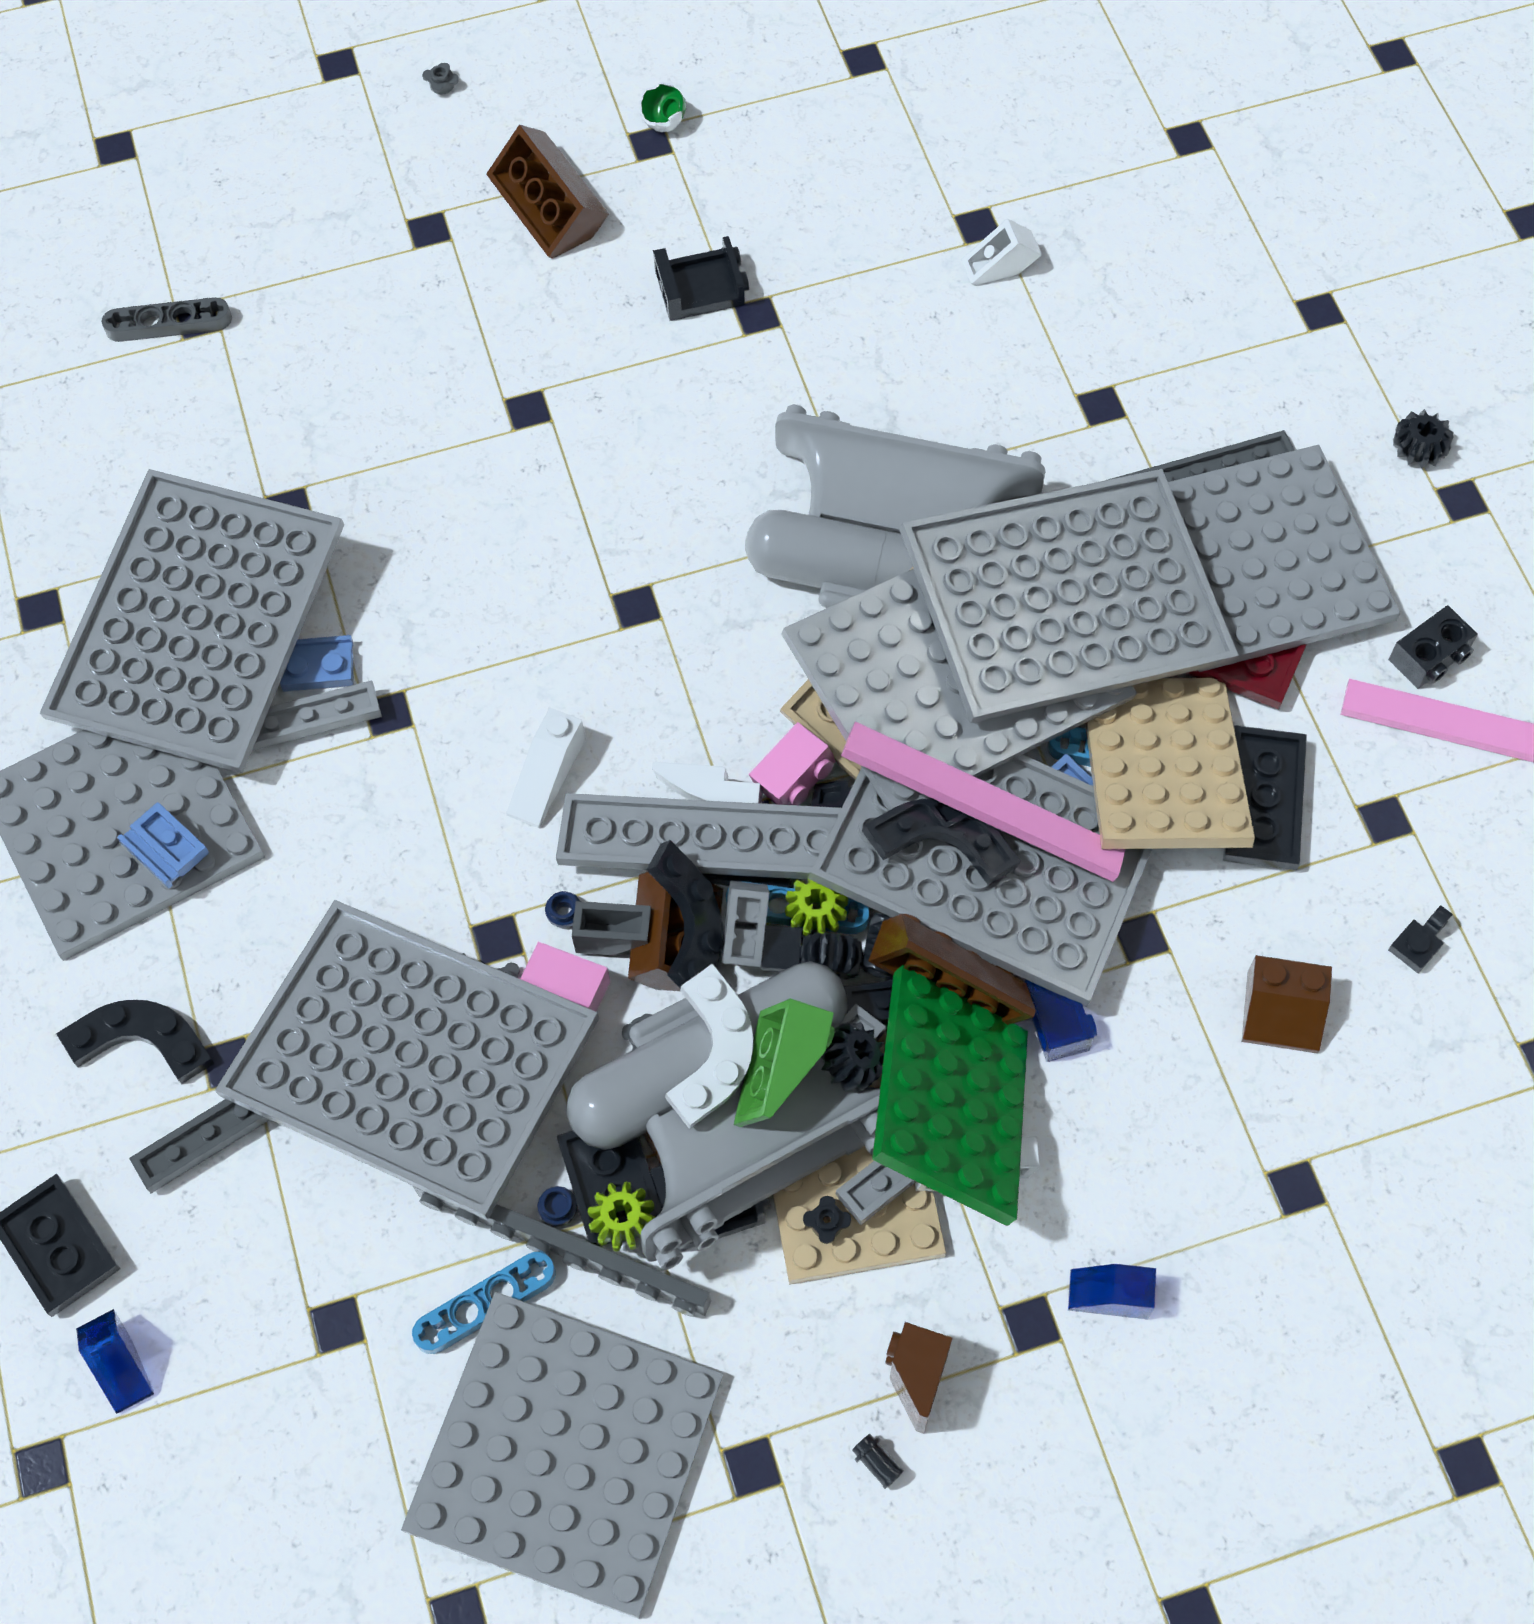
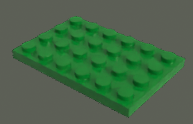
(952, 1097)

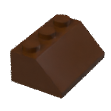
(652, 961)

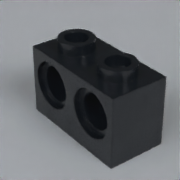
(1429, 643)

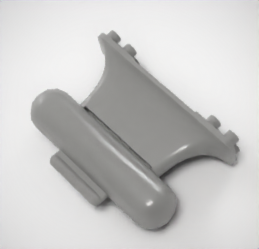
(864, 491)
(714, 1164)

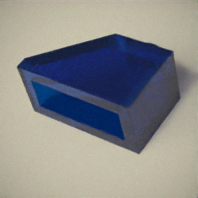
(1060, 1024)
(1113, 1290)
(114, 1361)

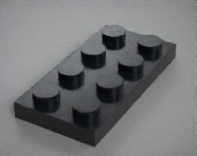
(1275, 790)

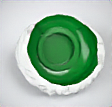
(662, 107)

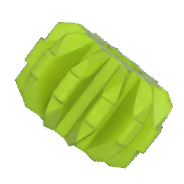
(802, 912)
(606, 1219)

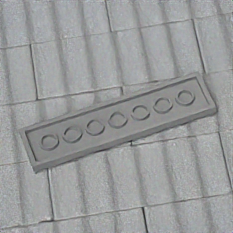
(712, 834)

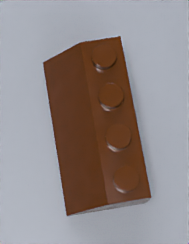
(546, 192)
(936, 957)

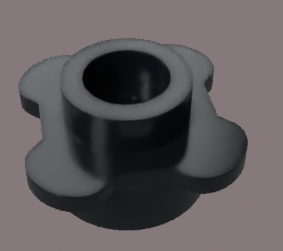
(827, 1231)

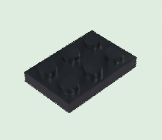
(594, 1169)
(55, 1245)

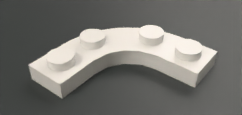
(730, 1050)

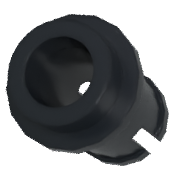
(877, 1460)

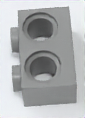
(745, 923)

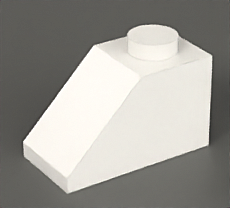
(1001, 254)

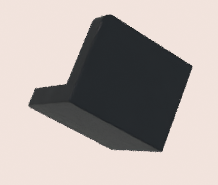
(780, 948)

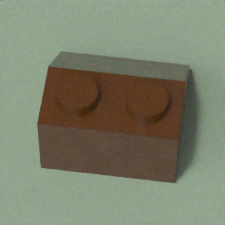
(1286, 1003)
(917, 1366)

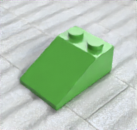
(785, 1048)

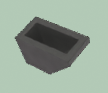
(609, 927)

